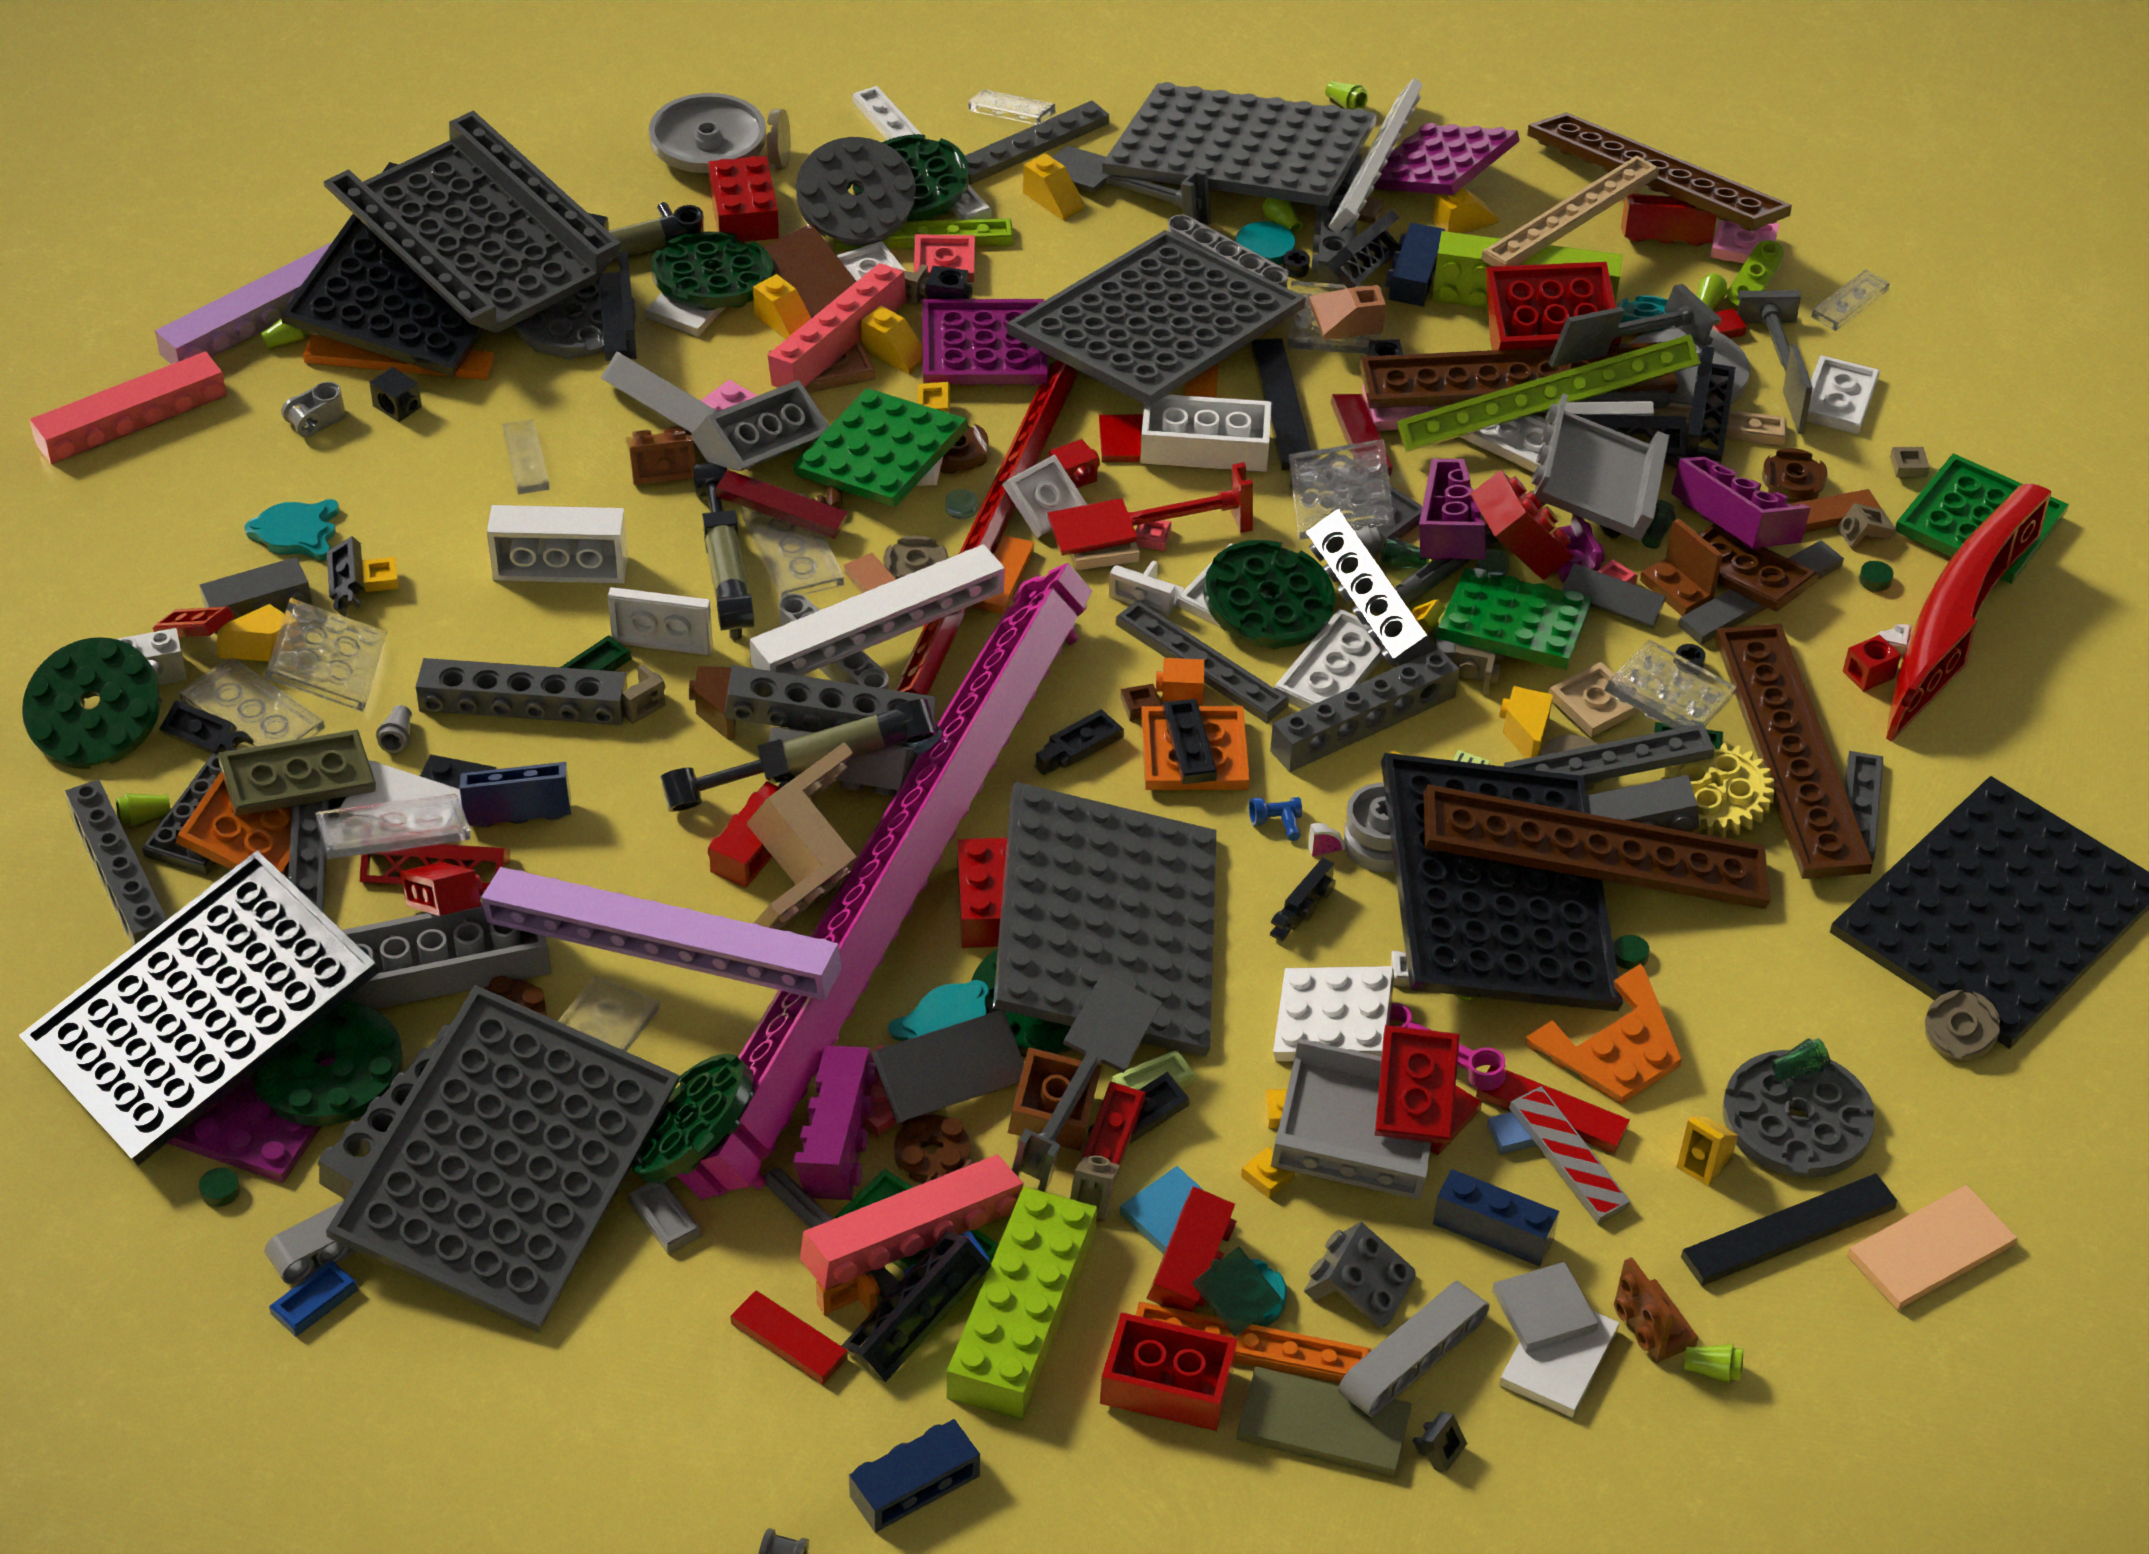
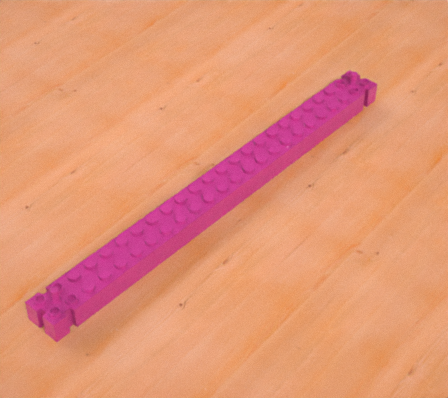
(895, 868)

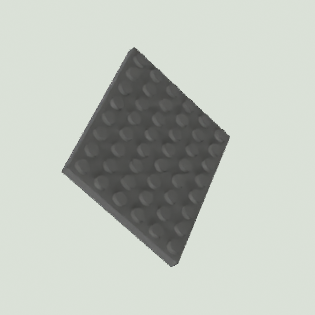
(1241, 143)
(1156, 317)
(1107, 896)
(504, 1158)

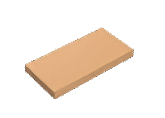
(1932, 1247)

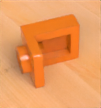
(859, 1288)

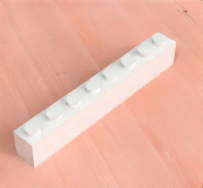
(879, 614)

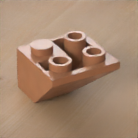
(1349, 312)

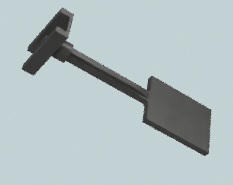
(1087, 174)
(1772, 309)
(1592, 333)
(1106, 1033)

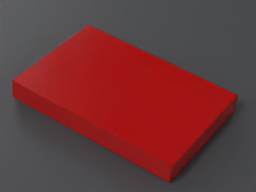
(1417, 1084)

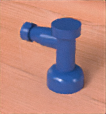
(1289, 811)

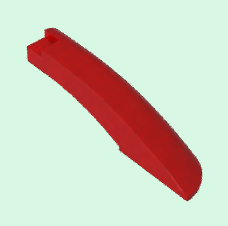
(1947, 619)

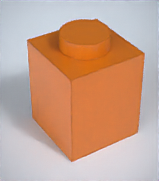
(1181, 680)

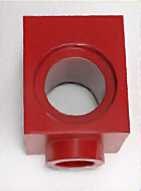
(1079, 462)
(1871, 663)

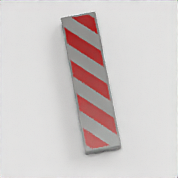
(1569, 1155)

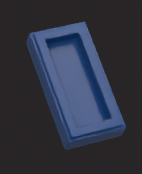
(313, 1298)

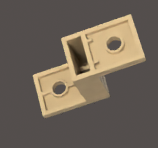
(803, 839)

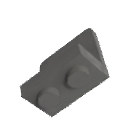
(1363, 1273)

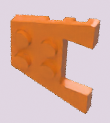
(1624, 1054)

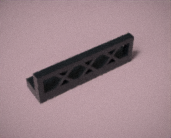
(1359, 249)
(617, 311)
(1700, 404)
(1646, 425)
(918, 1306)

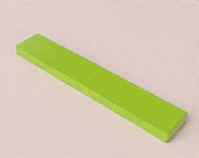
(986, 231)

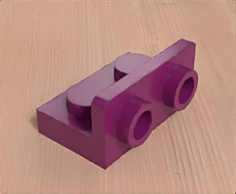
(1583, 547)

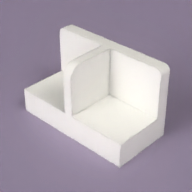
(1133, 586)

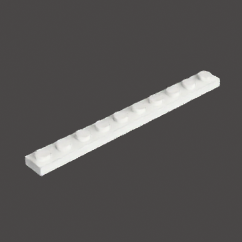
(1376, 157)

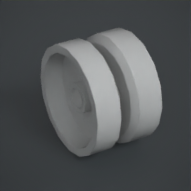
(1367, 829)

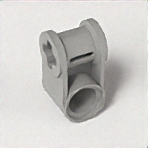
(317, 409)

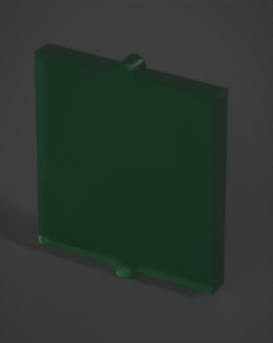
(1236, 1291)

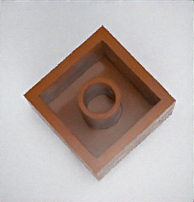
(1041, 1089)

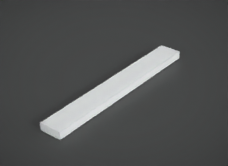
(892, 124)

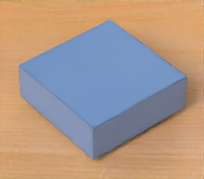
(1509, 1133)

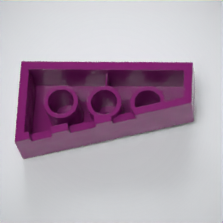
(1738, 504)
(1449, 516)
(837, 1123)

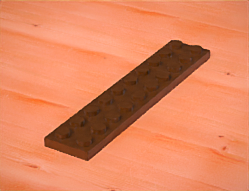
(1676, 177)
(1461, 376)
(1794, 748)
(1595, 846)

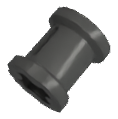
(779, 1544)

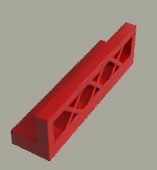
(441, 851)

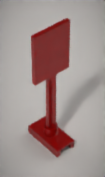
(1111, 524)

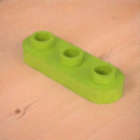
(1763, 264)

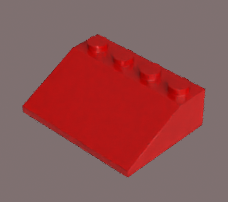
(1534, 301)

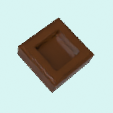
(1138, 696)

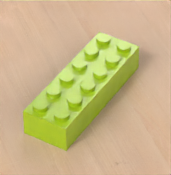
(1462, 273)
(1021, 1303)

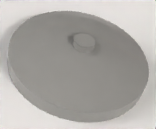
(706, 129)
(1725, 353)

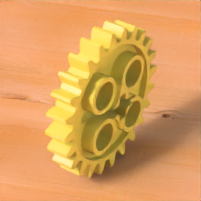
(1728, 789)

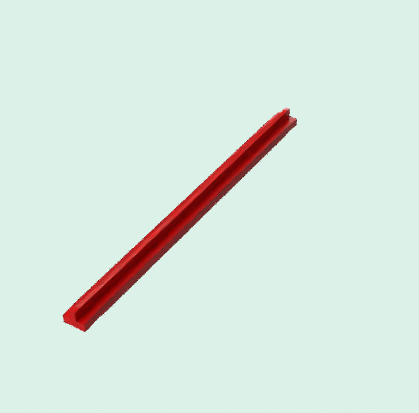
(991, 520)

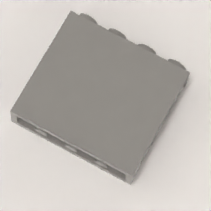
(1599, 472)
(1332, 1120)

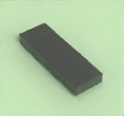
(1616, 595)

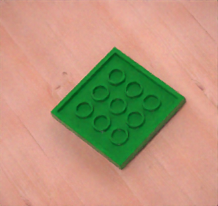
(880, 447)
(1959, 502)
(1515, 618)

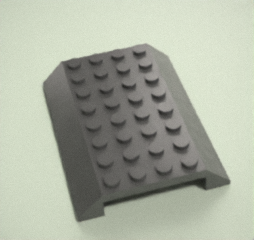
(482, 226)

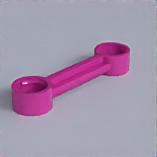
(1467, 1058)

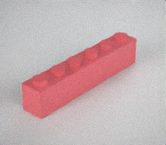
(835, 327)
(128, 407)
(909, 1221)

